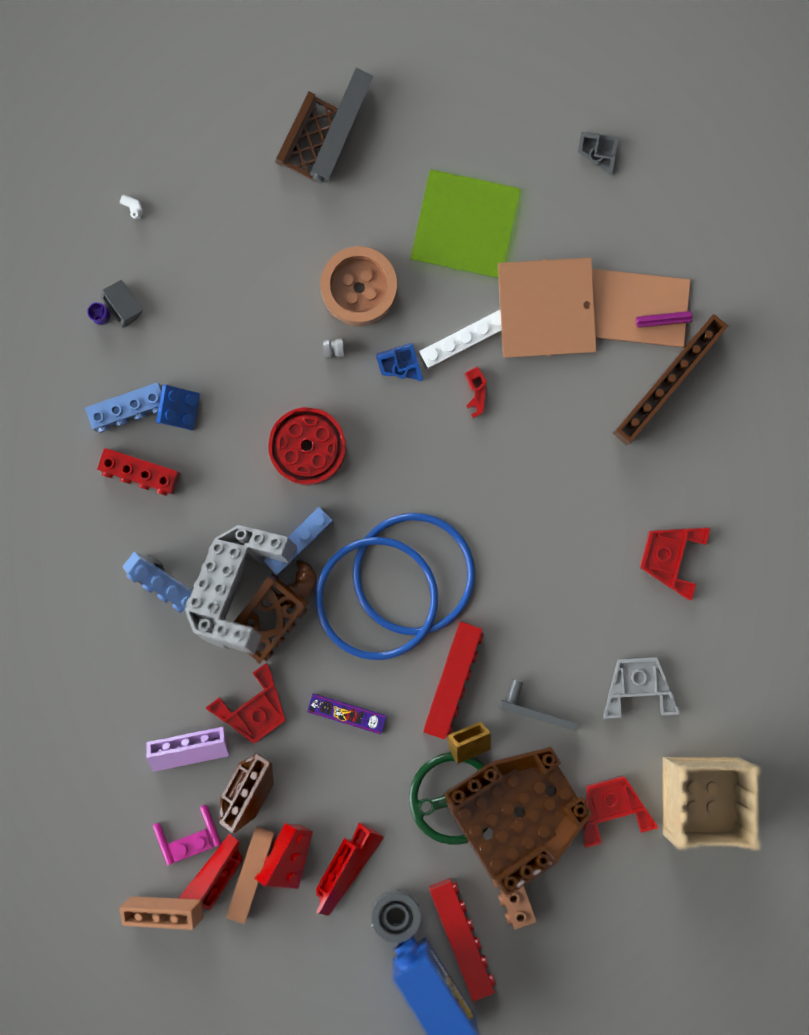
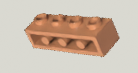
(518, 908)
(161, 912)

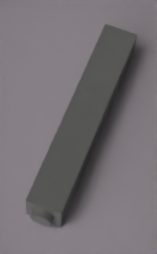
(341, 126)

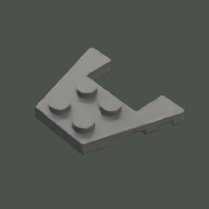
(639, 678)

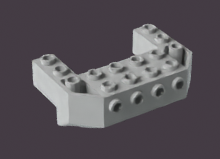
(220, 579)

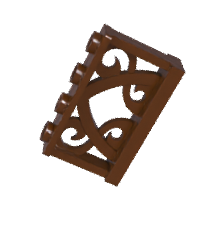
(268, 593)

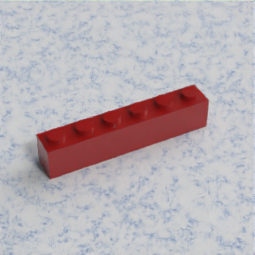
(451, 683)
(461, 939)

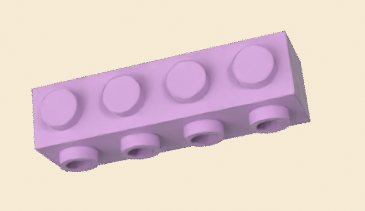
(187, 749)

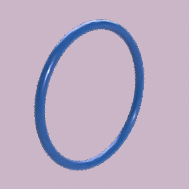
(470, 573)
(433, 603)

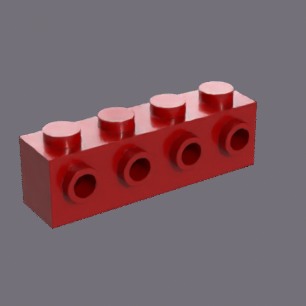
(138, 471)

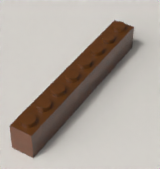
(670, 379)

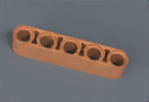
(246, 883)

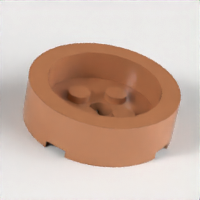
(364, 267)

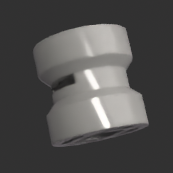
(333, 348)

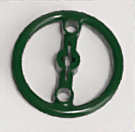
(415, 804)

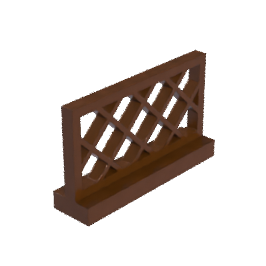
(296, 131)

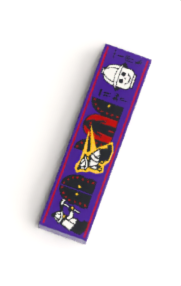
(346, 713)

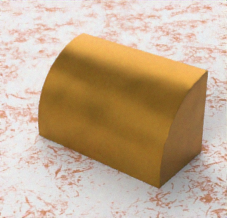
(469, 742)

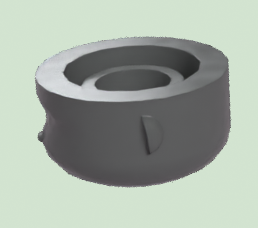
(391, 931)

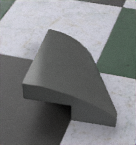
(599, 149)

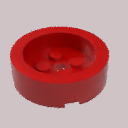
(310, 466)

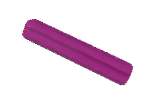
(664, 319)

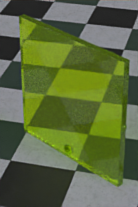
(464, 223)

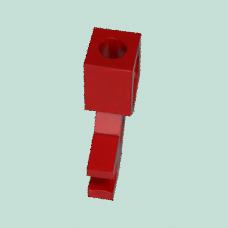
(479, 396)

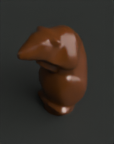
(303, 584)

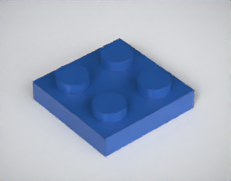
(178, 407)

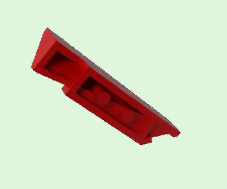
(346, 866)
(214, 874)

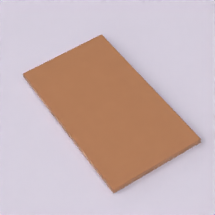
(624, 296)

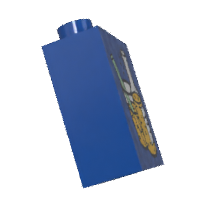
(431, 990)

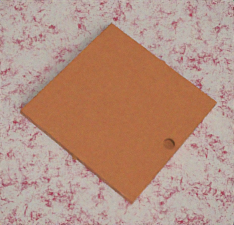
(546, 307)

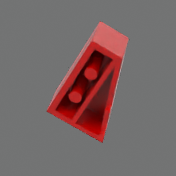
(287, 858)

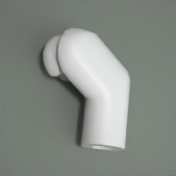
(134, 205)

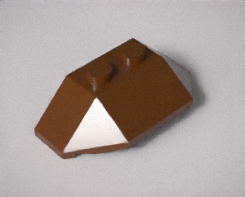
(245, 792)

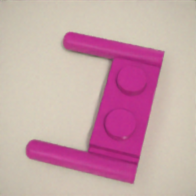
(190, 844)

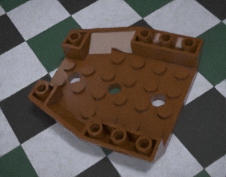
(522, 845)

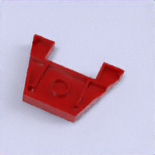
(664, 555)
(257, 715)
(610, 801)

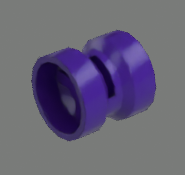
(95, 313)

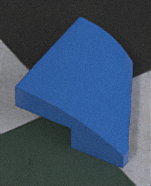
(400, 362)

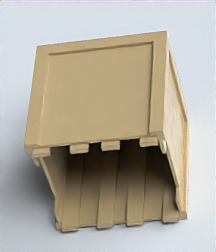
(710, 801)

